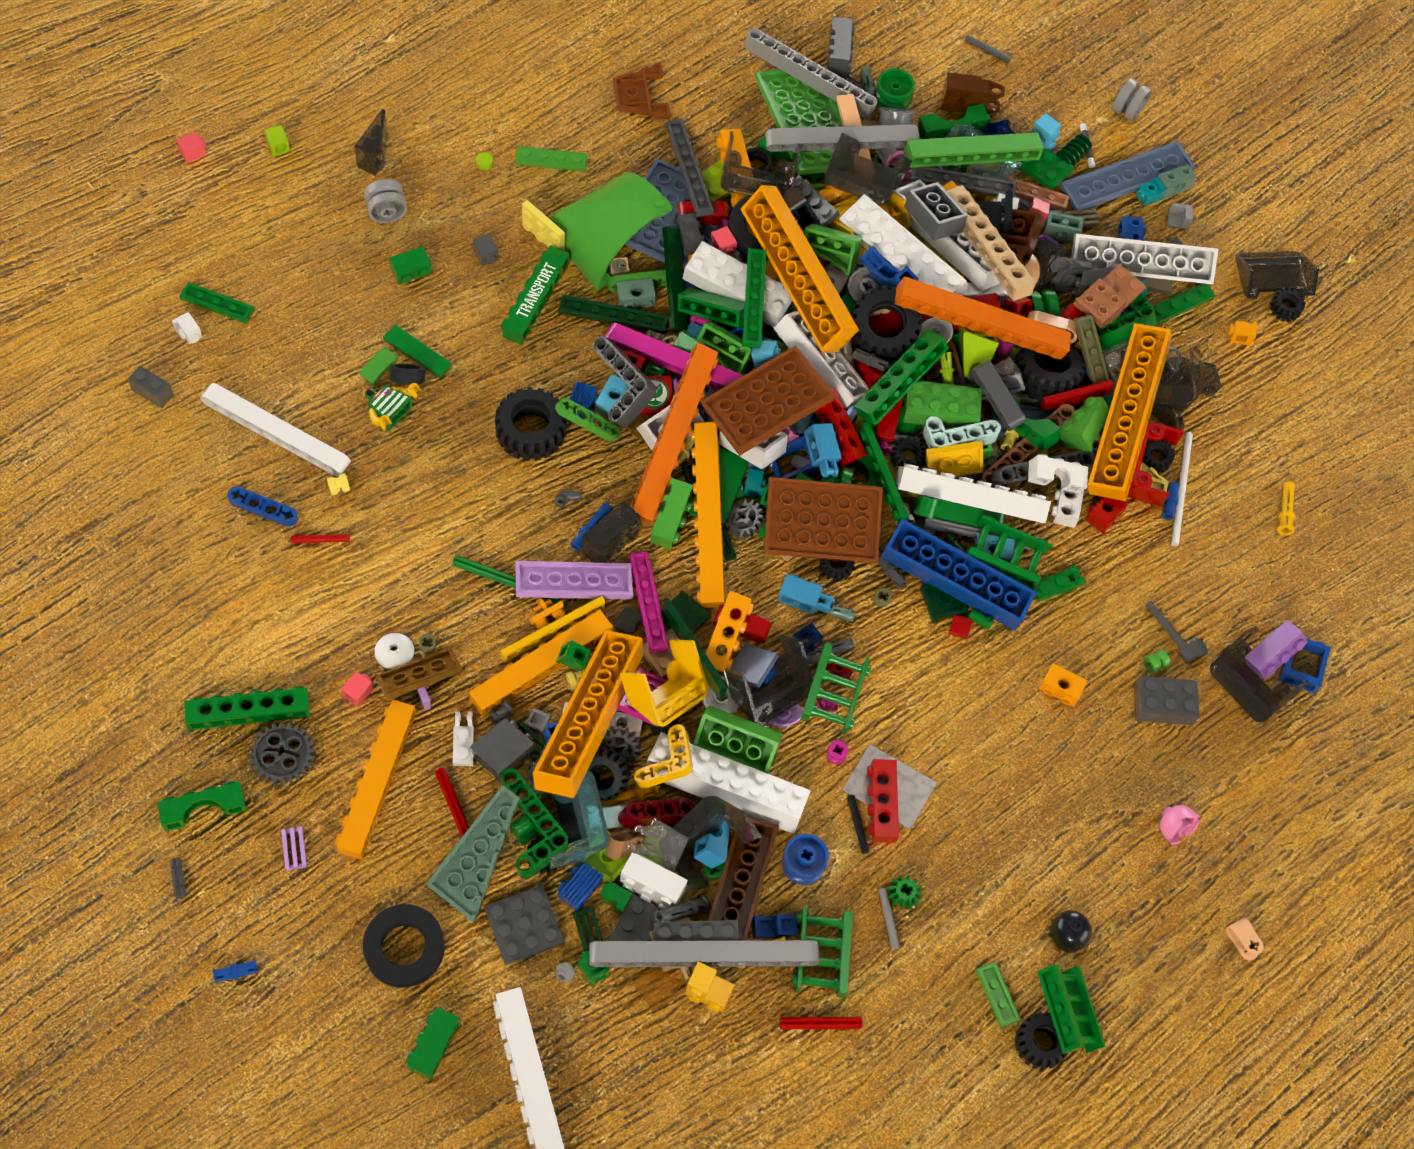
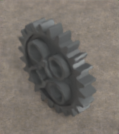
(287, 736)

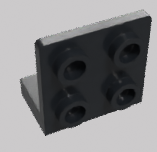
(999, 213)

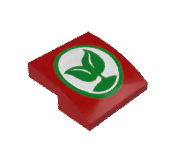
(662, 397)

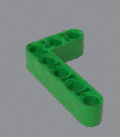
(1121, 329)
(952, 511)
(538, 820)

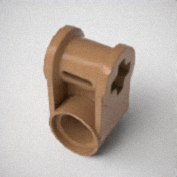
(619, 842)

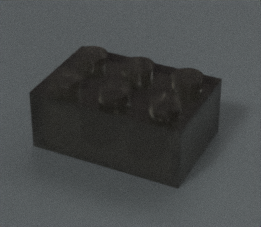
(611, 534)

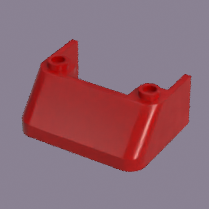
(1142, 480)

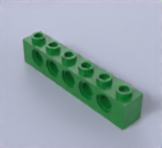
(901, 377)
(256, 714)

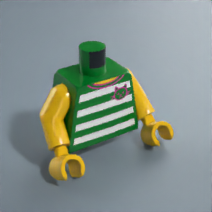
(390, 404)

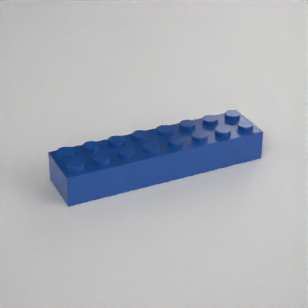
(959, 574)

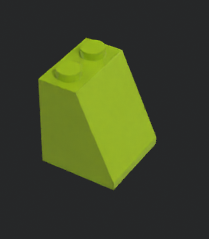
(974, 349)

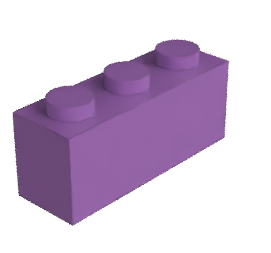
(1276, 649)

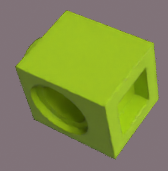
(277, 140)

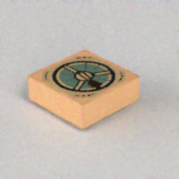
(619, 266)

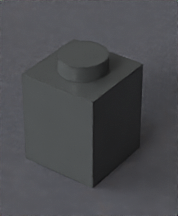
(485, 249)

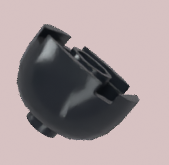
(1070, 931)

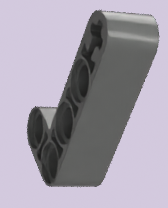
(997, 394)

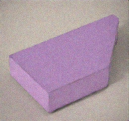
(424, 698)

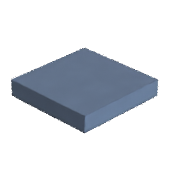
(754, 664)

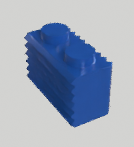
(584, 395)
(579, 886)

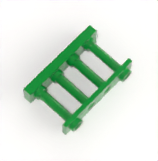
(1025, 577)
(816, 691)
(841, 943)
(1071, 1009)

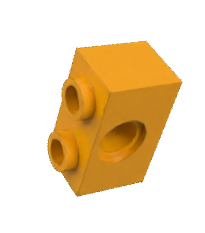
(1073, 683)

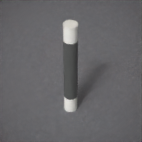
(1090, 158)

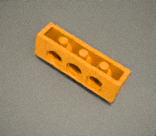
(733, 601)

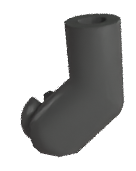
(566, 496)

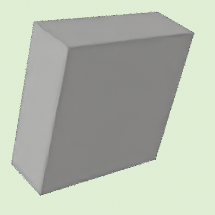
(538, 720)

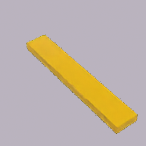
(549, 631)

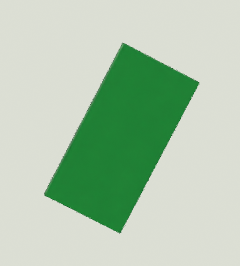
(731, 476)

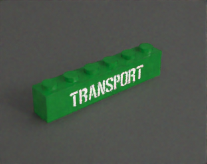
(535, 295)

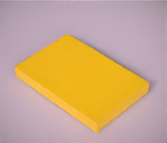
(956, 459)

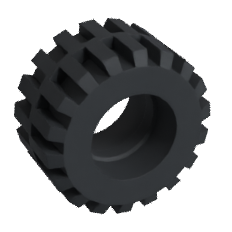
(619, 767)
(1030, 1051)

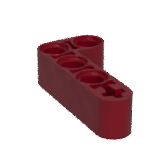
(666, 811)

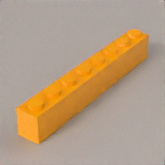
(537, 664)
(376, 779)

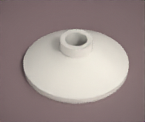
(938, 326)
(392, 659)

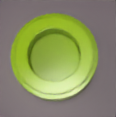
(484, 161)

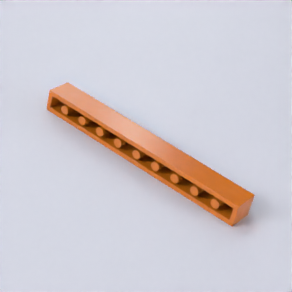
(982, 318)
(673, 432)

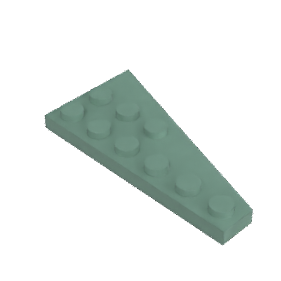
(470, 865)

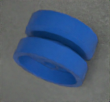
(805, 859)

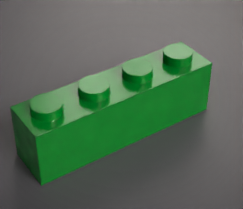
(711, 307)

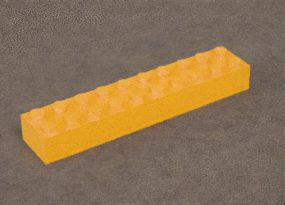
(799, 269)
(1129, 412)
(587, 715)

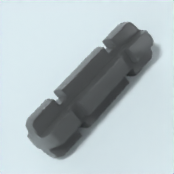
(177, 878)

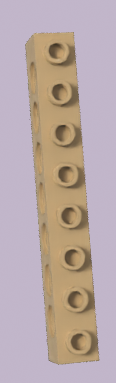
(993, 247)

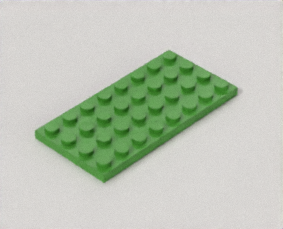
(799, 106)

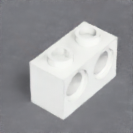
(1069, 505)

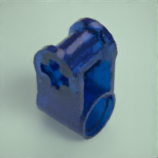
(998, 128)

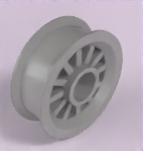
(895, 116)

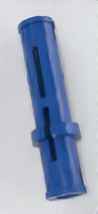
(604, 510)

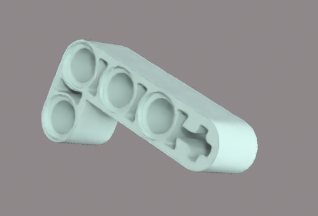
(984, 431)

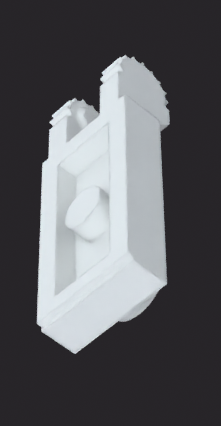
(462, 739)

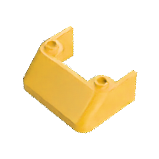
(681, 692)

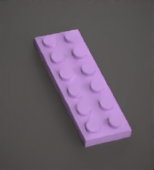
(573, 580)

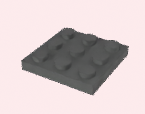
(524, 925)

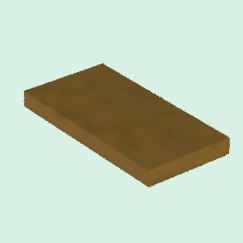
(419, 673)

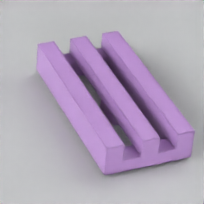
(292, 832)

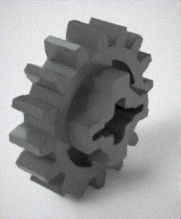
(745, 519)
(621, 741)

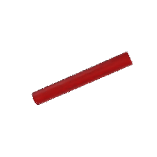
(320, 538)

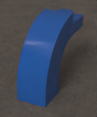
(882, 271)

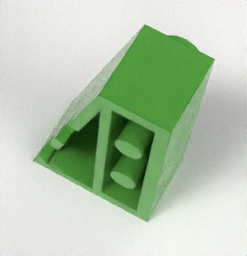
(835, 246)
(728, 345)
(1085, 425)
(672, 514)

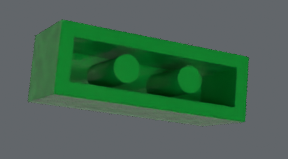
(432, 1043)

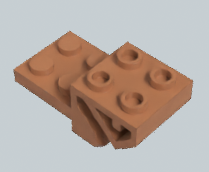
(1110, 296)

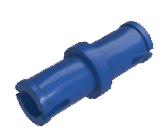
(1171, 501)
(235, 971)

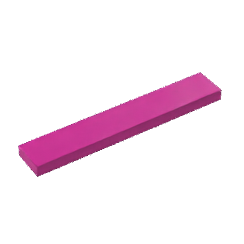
(648, 603)

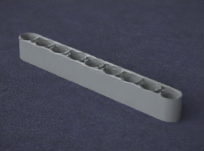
(807, 71)
(827, 137)

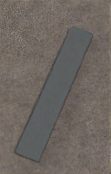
(972, 183)

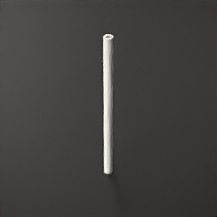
(1182, 489)

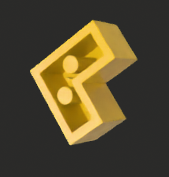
(708, 988)

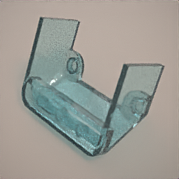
(589, 820)

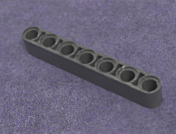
(1012, 475)

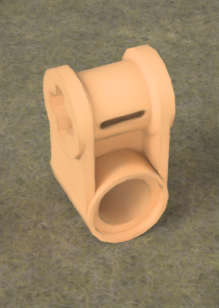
(1244, 938)

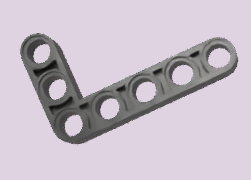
(640, 388)

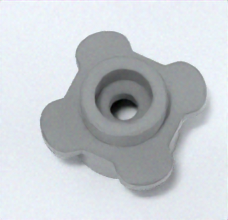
(564, 972)

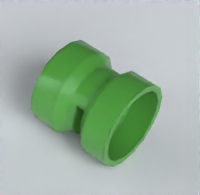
(1156, 661)

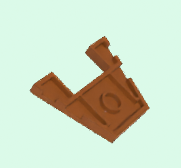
(633, 94)

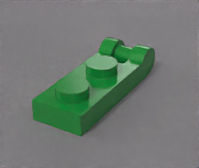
(1058, 584)

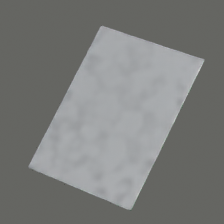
(912, 786)

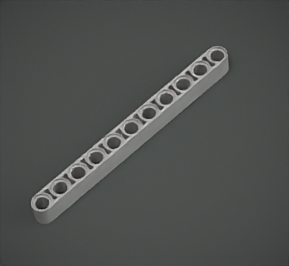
(706, 952)

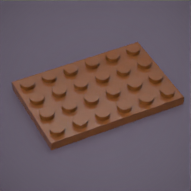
(767, 400)
(823, 520)

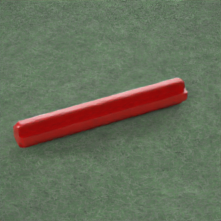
(452, 800)
(789, 1023)

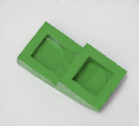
(378, 365)

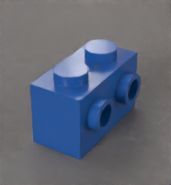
(1131, 228)

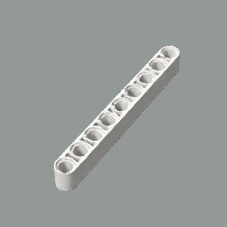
(275, 429)

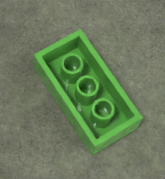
(951, 403)
(737, 739)

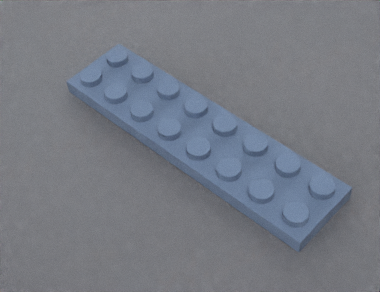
(1123, 176)

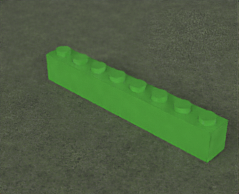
(974, 150)

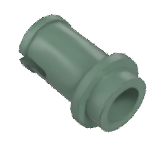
(843, 613)

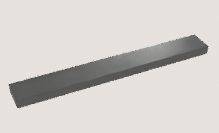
(689, 168)

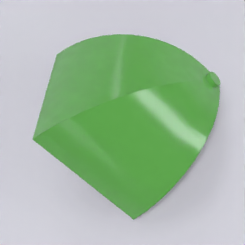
(606, 220)

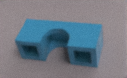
(713, 847)

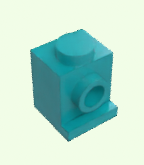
(1150, 192)
(754, 484)

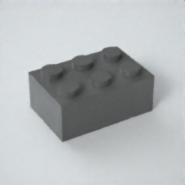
(935, 211)
(1166, 700)

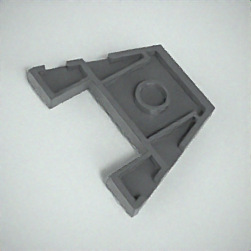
(1067, 270)

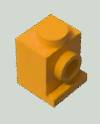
(1242, 332)

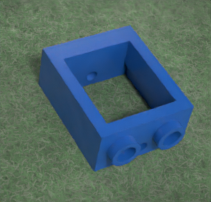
(793, 447)
(1295, 677)

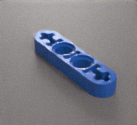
(264, 503)

